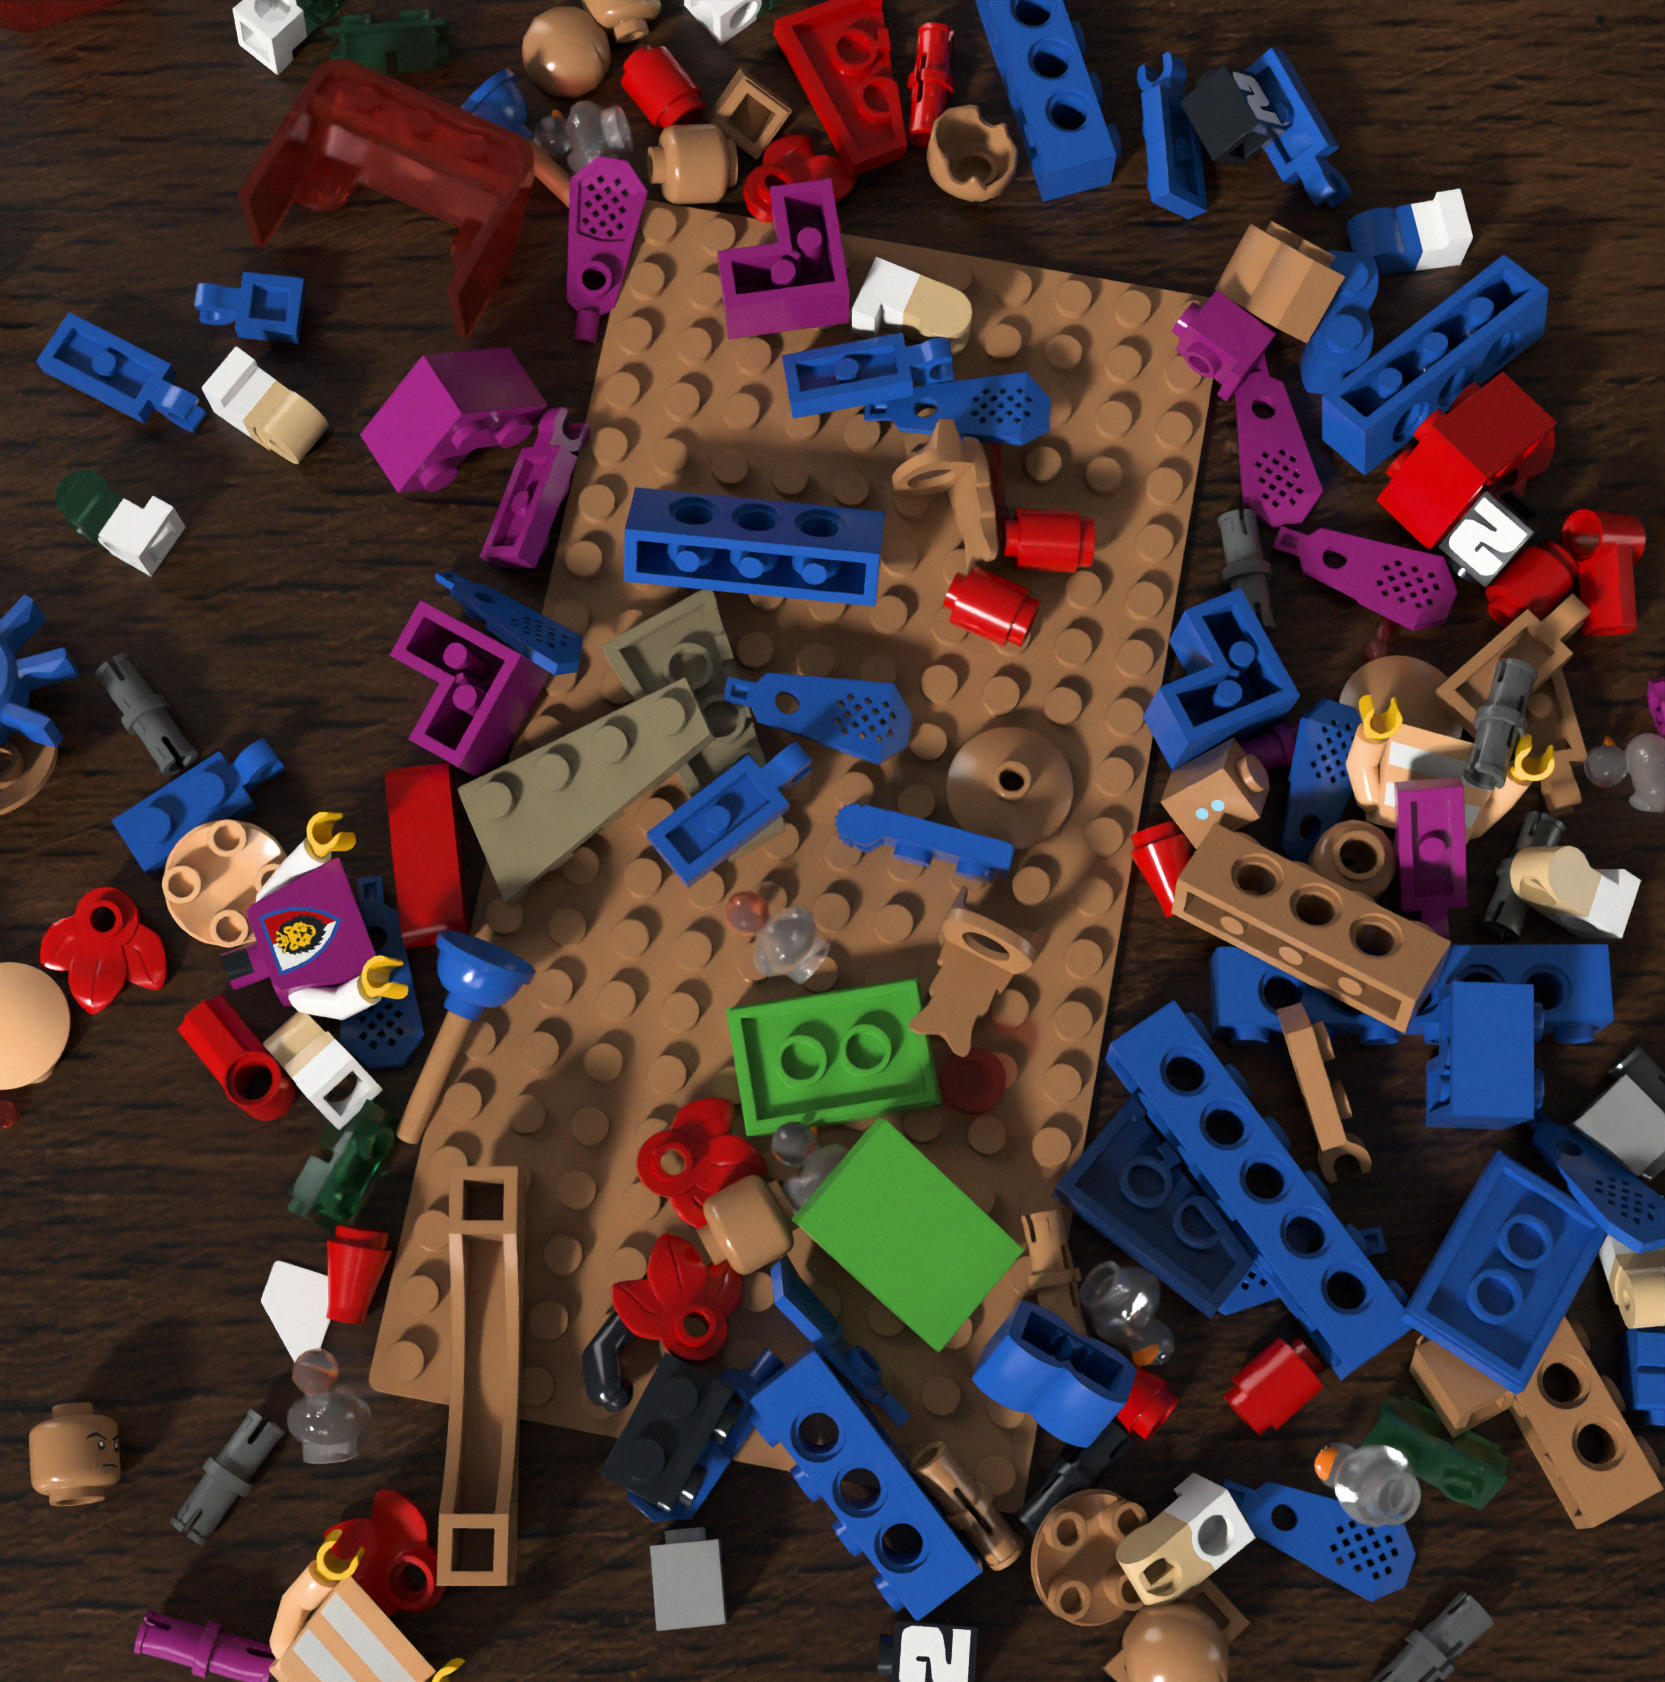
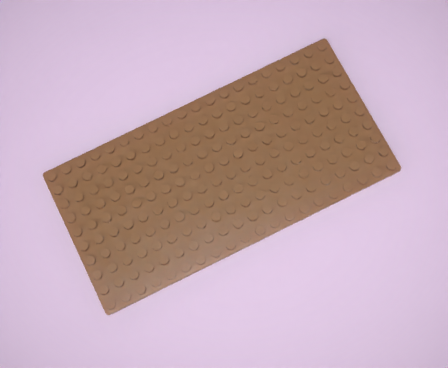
(642, 968)

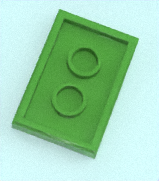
(832, 1057)
(908, 1234)

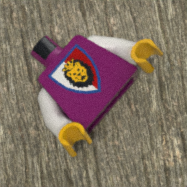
(313, 934)

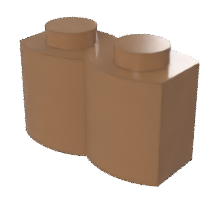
(1281, 279)

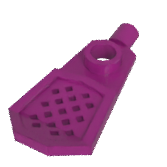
(598, 250)
(1269, 438)
(1365, 569)

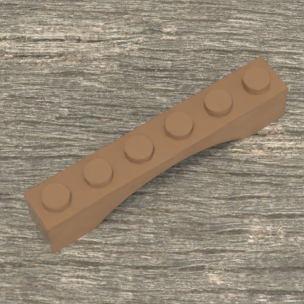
(485, 1386)

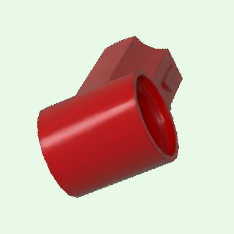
(1605, 552)
(236, 1057)

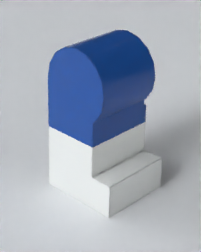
(1414, 234)

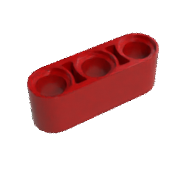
(427, 853)

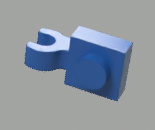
(263, 307)

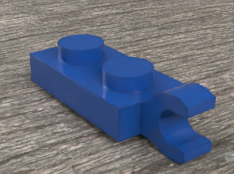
(1307, 139)
(1172, 143)
(118, 373)
(863, 373)
(199, 796)
(728, 813)

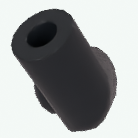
(604, 1368)

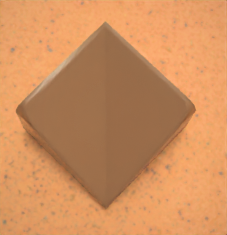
(749, 113)

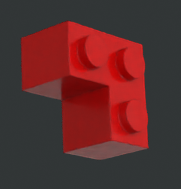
(1462, 456)

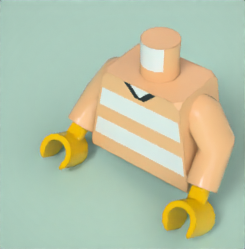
(1395, 752)
(338, 1633)

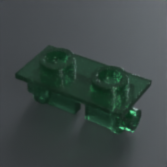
(412, 38)
(333, 1191)
(1463, 1467)

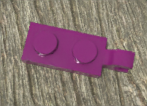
(535, 493)
(1431, 849)

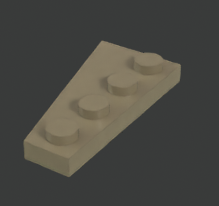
(693, 644)
(566, 791)

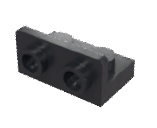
(670, 1434)

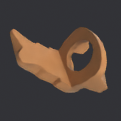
(965, 474)
(975, 964)

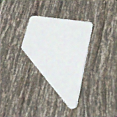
(297, 1306)

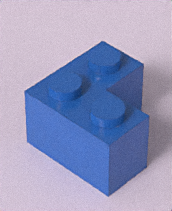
(1231, 682)
(1485, 1057)

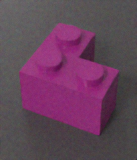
(798, 277)
(448, 410)
(479, 694)

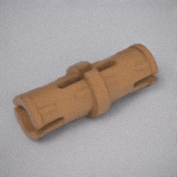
(1053, 1267)
(941, 1476)

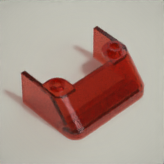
(407, 145)

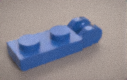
(921, 840)

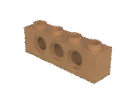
(1325, 955)
(1628, 1464)

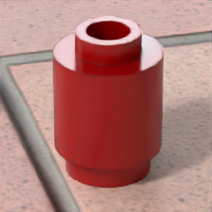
(662, 88)
(1048, 540)
(1532, 581)
(991, 606)
(1275, 1385)

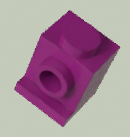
(1222, 341)

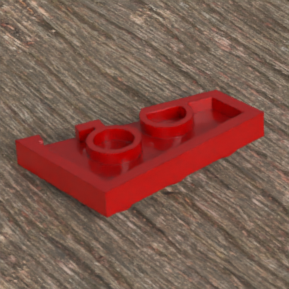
(847, 74)

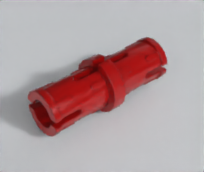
(930, 81)

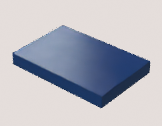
(1505, 1273)

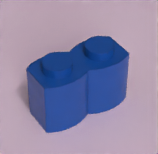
(1345, 330)
(1054, 1374)

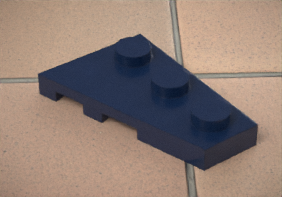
(1148, 1208)

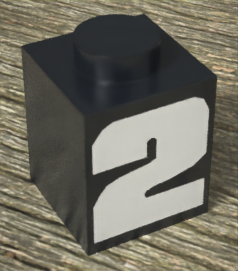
(1232, 115)
(1492, 534)
(928, 1652)

